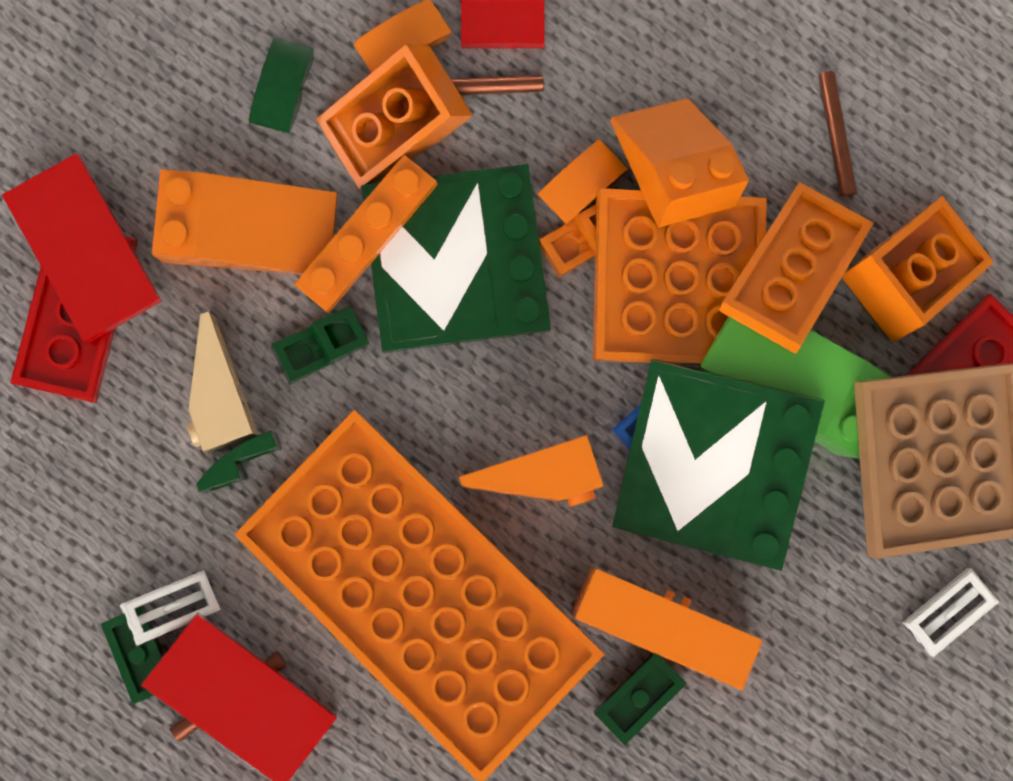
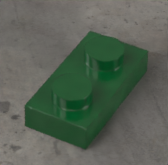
(132, 660)
(639, 698)

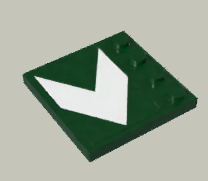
(463, 264)
(717, 463)

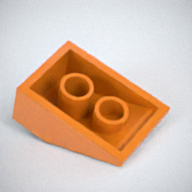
(393, 114)
(680, 161)
(917, 270)
(548, 474)

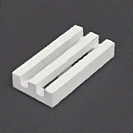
(135, 622)
(922, 634)

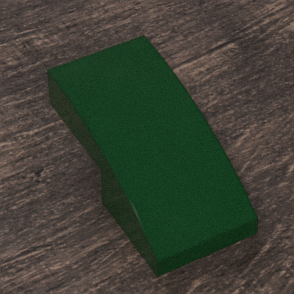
(281, 85)
(319, 345)
(229, 468)

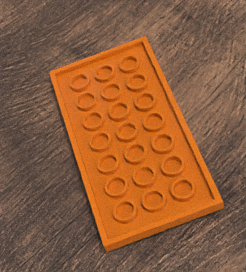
(419, 596)

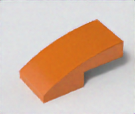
(416, 25)
(579, 182)
(571, 244)

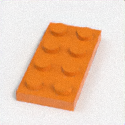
(796, 267)

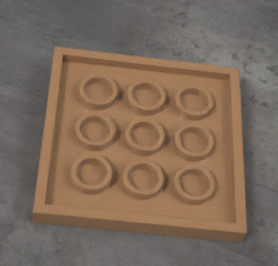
(936, 459)

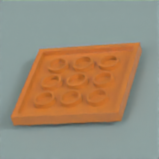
(666, 284)

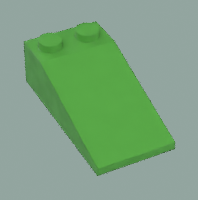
(817, 370)

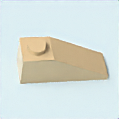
(216, 397)

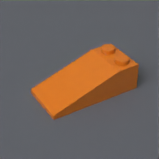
(240, 222)

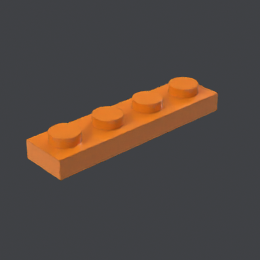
(366, 234)

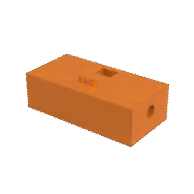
(666, 628)

